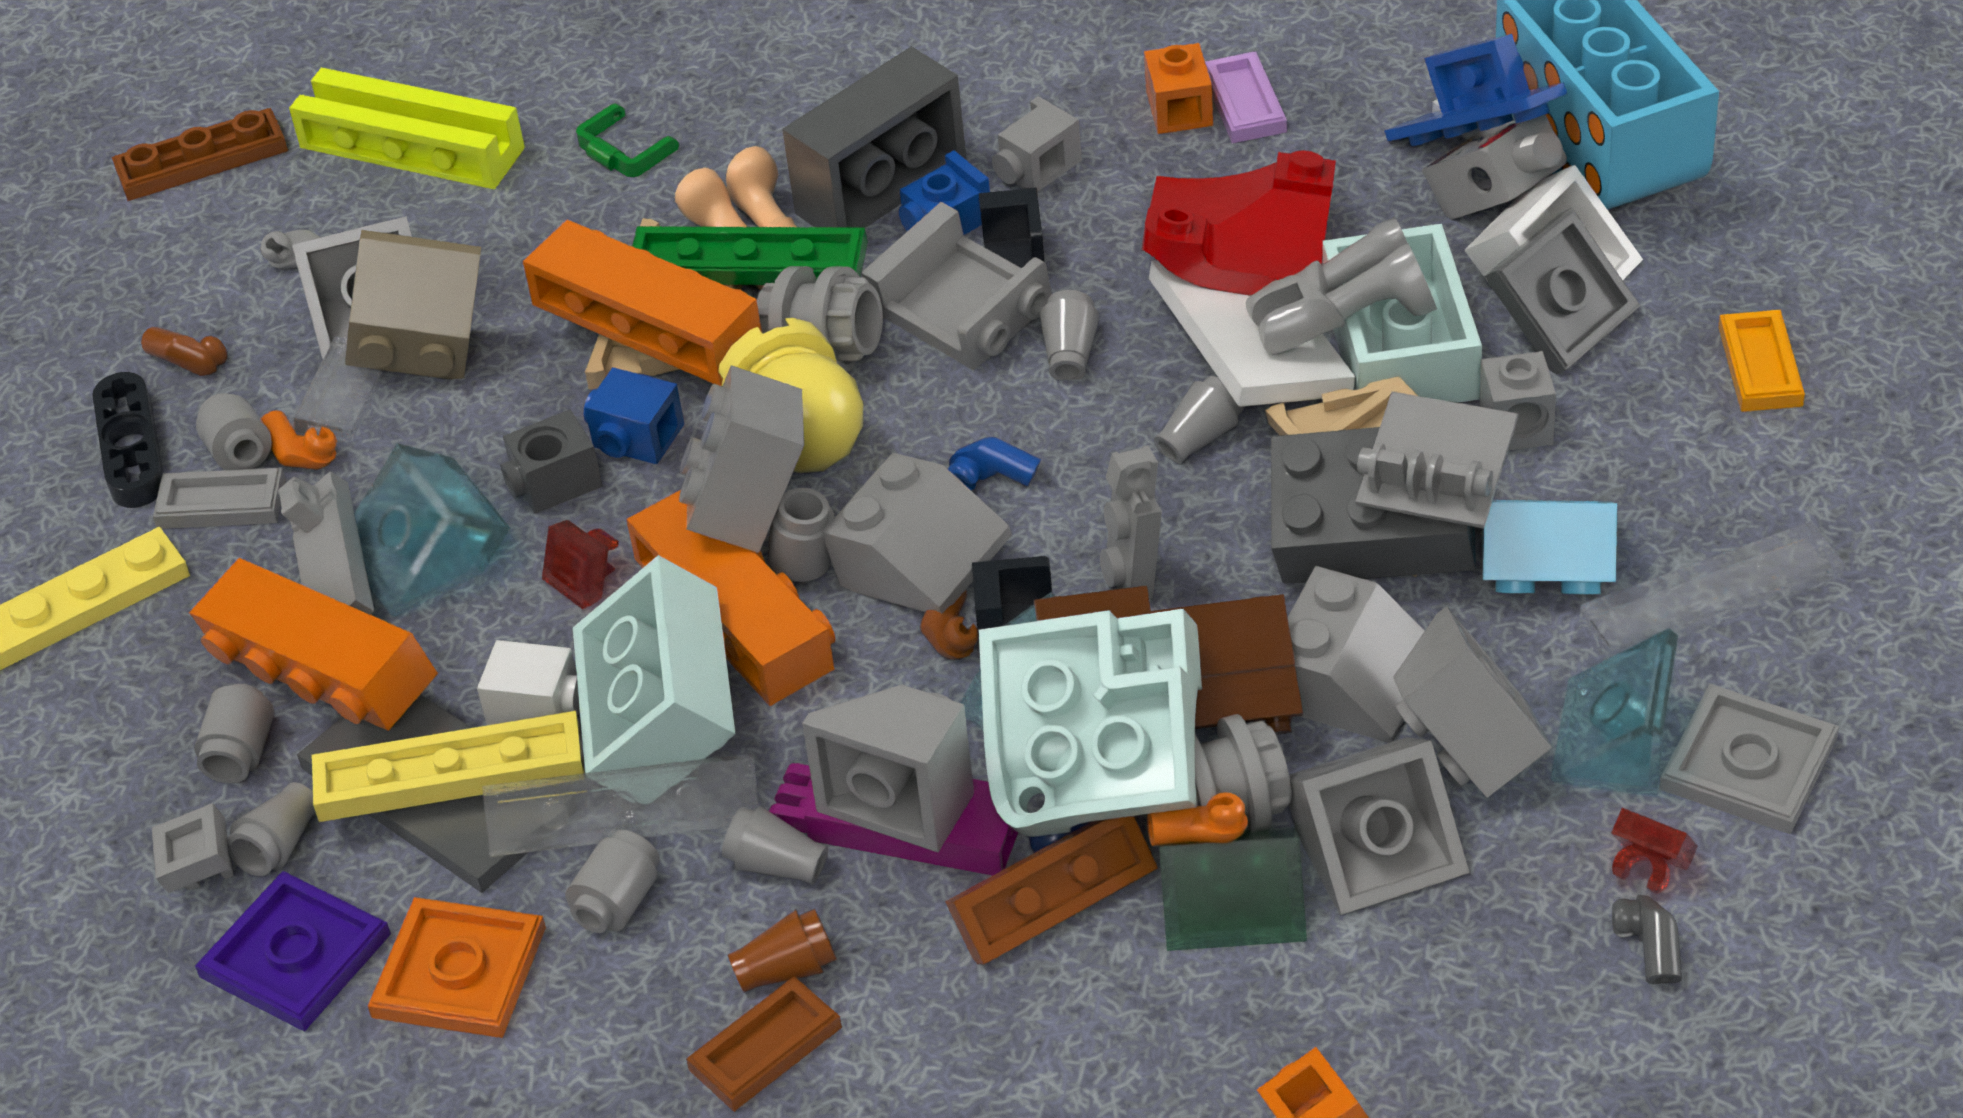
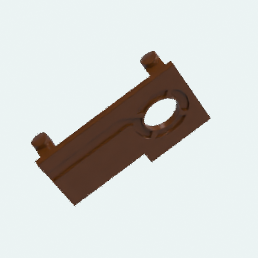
(1242, 652)

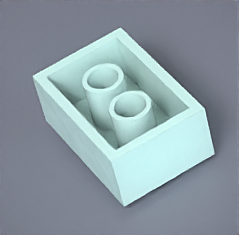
(1429, 352)
(653, 672)

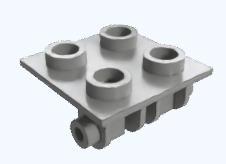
(1436, 459)

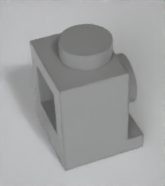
(1038, 146)

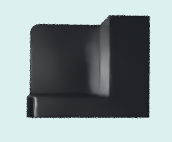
(1012, 225)
(1008, 588)

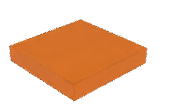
(457, 967)

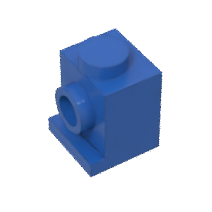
(954, 185)

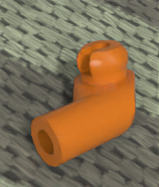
(296, 450)

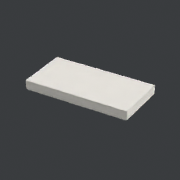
(1234, 350)

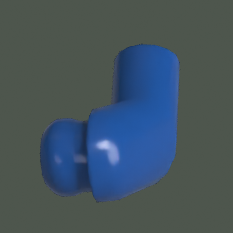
(992, 457)

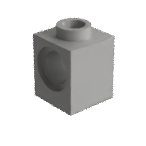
(1523, 387)

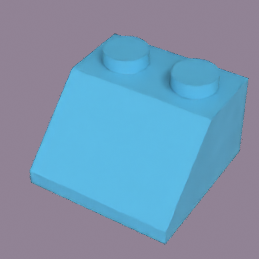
(1550, 543)

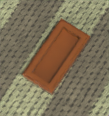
(764, 1043)

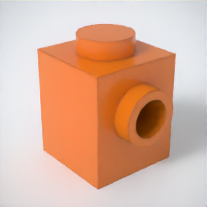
(1178, 88)

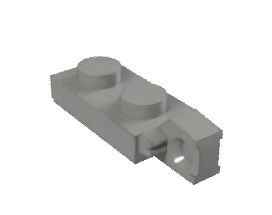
(1131, 521)

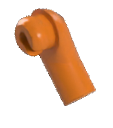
(1217, 822)

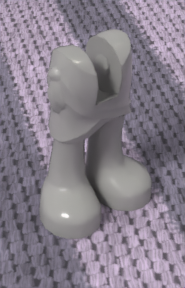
(1313, 303)

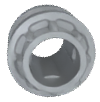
(836, 303)
(1247, 764)

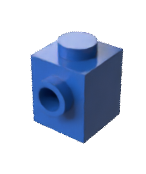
(633, 415)

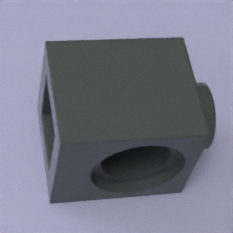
(550, 462)

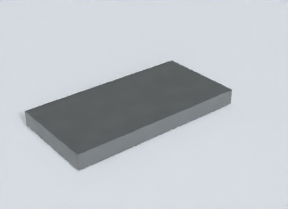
(445, 830)

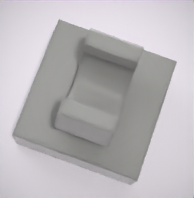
(191, 849)

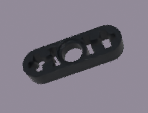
(114, 426)

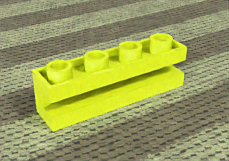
(408, 128)

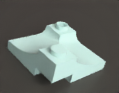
(1090, 717)

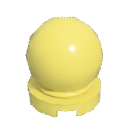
(829, 393)

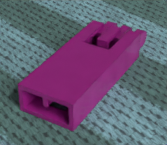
(976, 843)

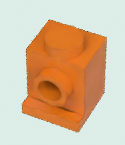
(1310, 1091)

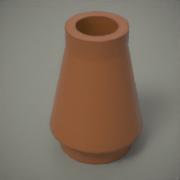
(785, 950)

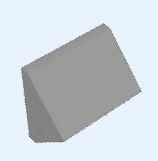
(328, 277)

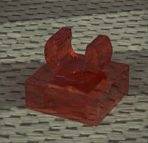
(577, 562)
(1650, 842)

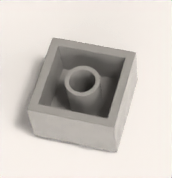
(742, 458)

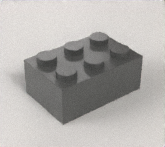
(873, 141)
(1323, 527)

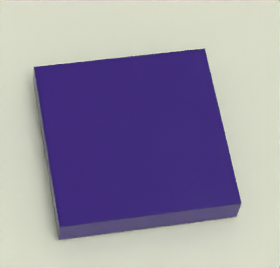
(293, 950)

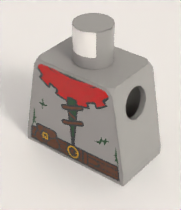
(1512, 156)

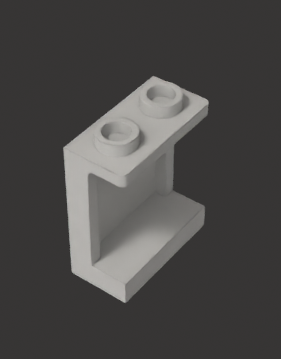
(956, 290)

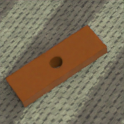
(199, 153)

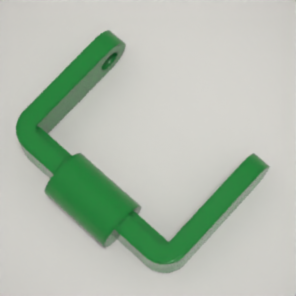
(612, 157)

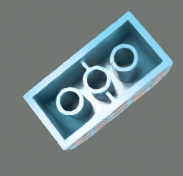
(1634, 102)

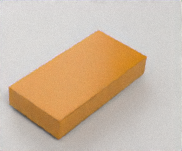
(1761, 360)

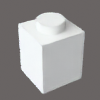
(527, 682)

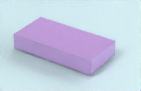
(1245, 98)

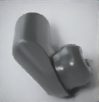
(1656, 931)

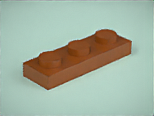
(1050, 886)

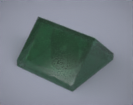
(1234, 891)

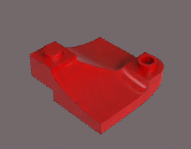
(1242, 226)

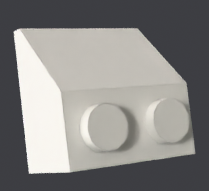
(1541, 205)

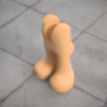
(750, 187)

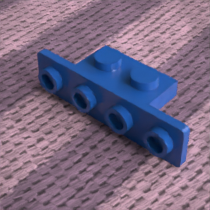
(1474, 87)

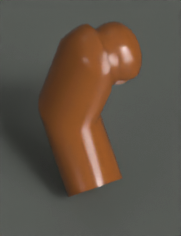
(185, 351)
(948, 633)

